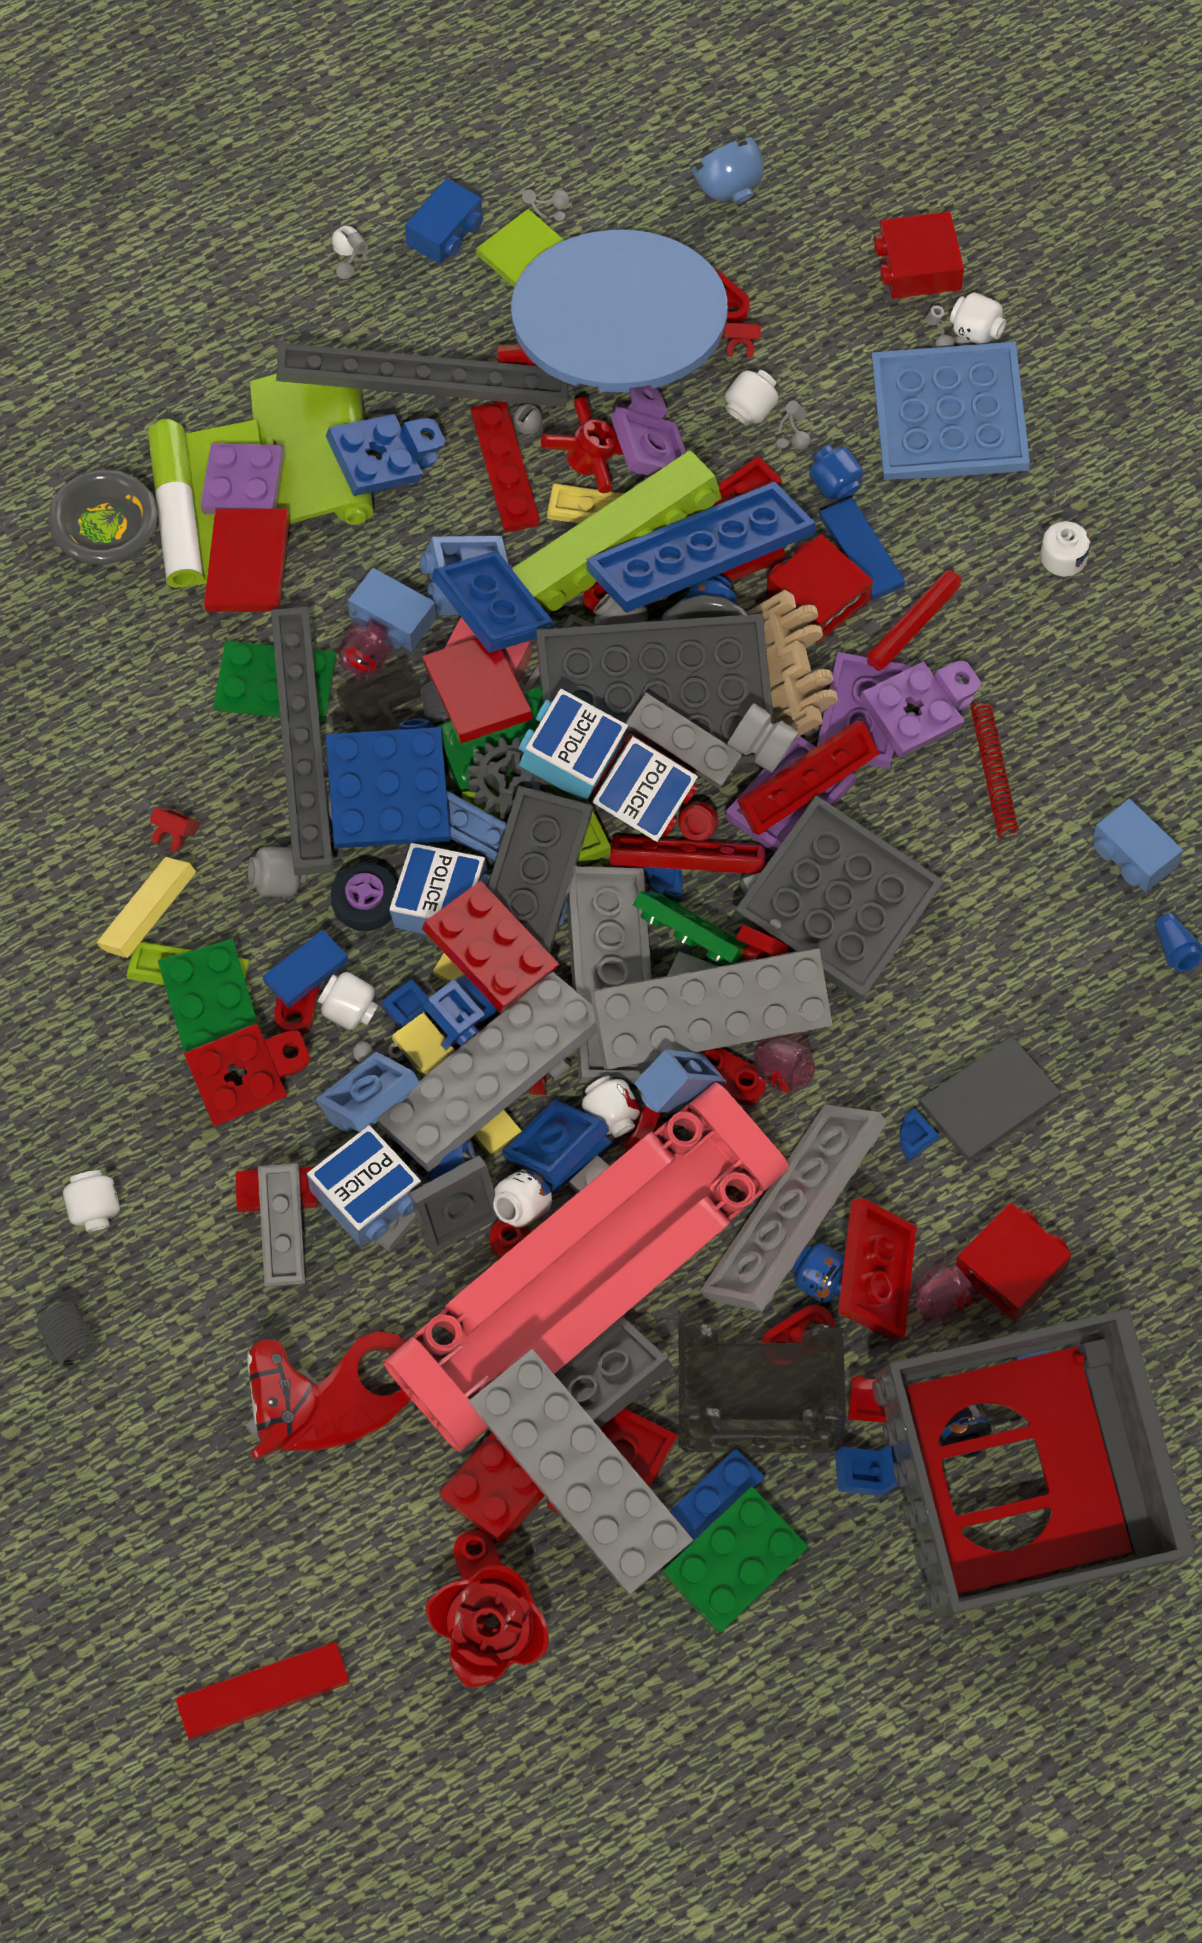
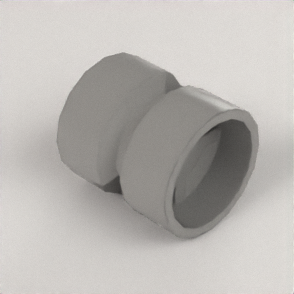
(763, 738)

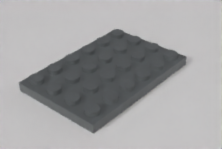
(694, 666)

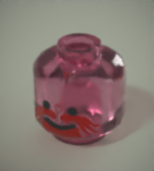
(364, 649)
(785, 1064)
(943, 1292)

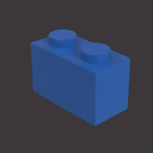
(444, 221)

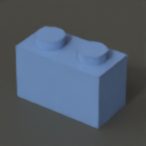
(393, 607)
(1136, 846)
(676, 1080)

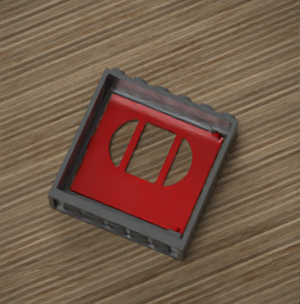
(1095, 1445)

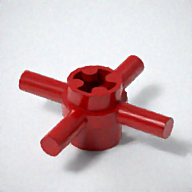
(589, 446)

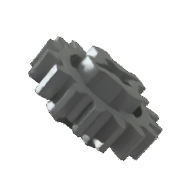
(492, 775)

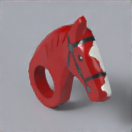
(310, 1416)

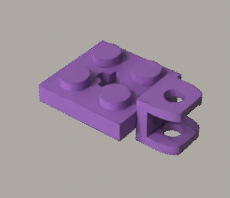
(643, 435)
(937, 697)

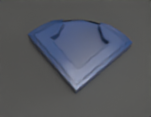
(665, 881)
(916, 1135)

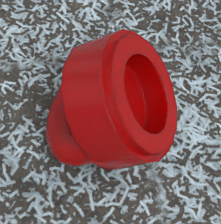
(698, 821)

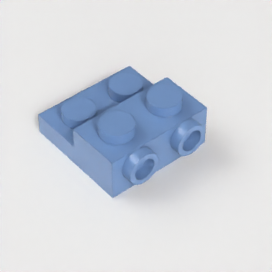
(453, 549)
(367, 1093)

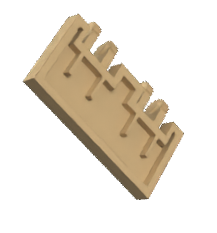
(789, 662)

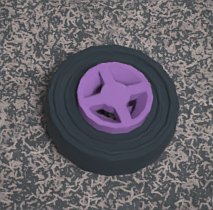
(363, 882)

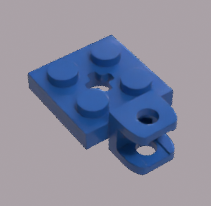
(400, 451)

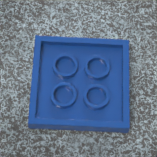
(387, 787)

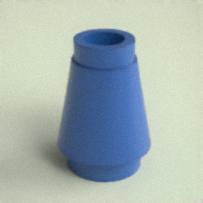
(1178, 944)

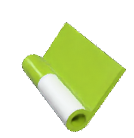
(179, 478)

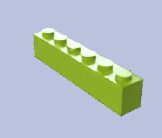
(664, 498)

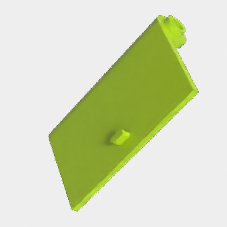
(299, 420)

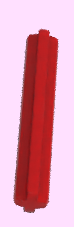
(914, 620)

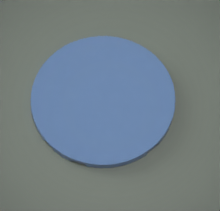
(619, 310)

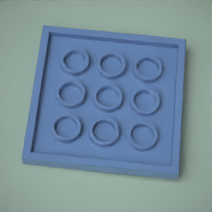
(950, 411)

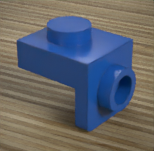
(865, 1470)

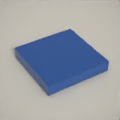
(555, 1141)

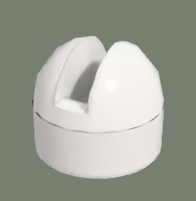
(340, 241)

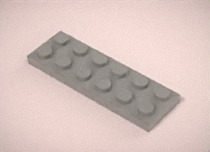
(606, 949)
(711, 1008)
(490, 1071)
(793, 1207)
(580, 1472)

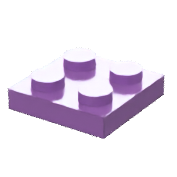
(242, 477)

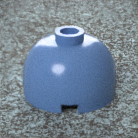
(731, 172)

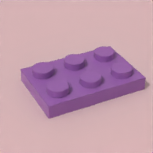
(850, 679)
(777, 834)

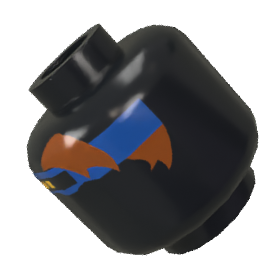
(966, 1425)

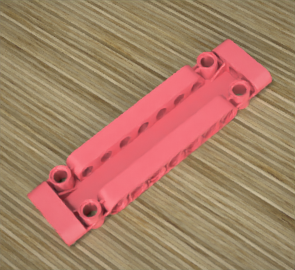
(590, 1260)

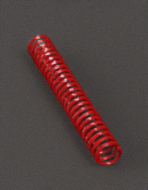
(979, 735)

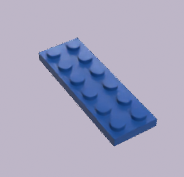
(700, 546)

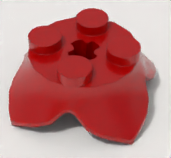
(480, 1652)

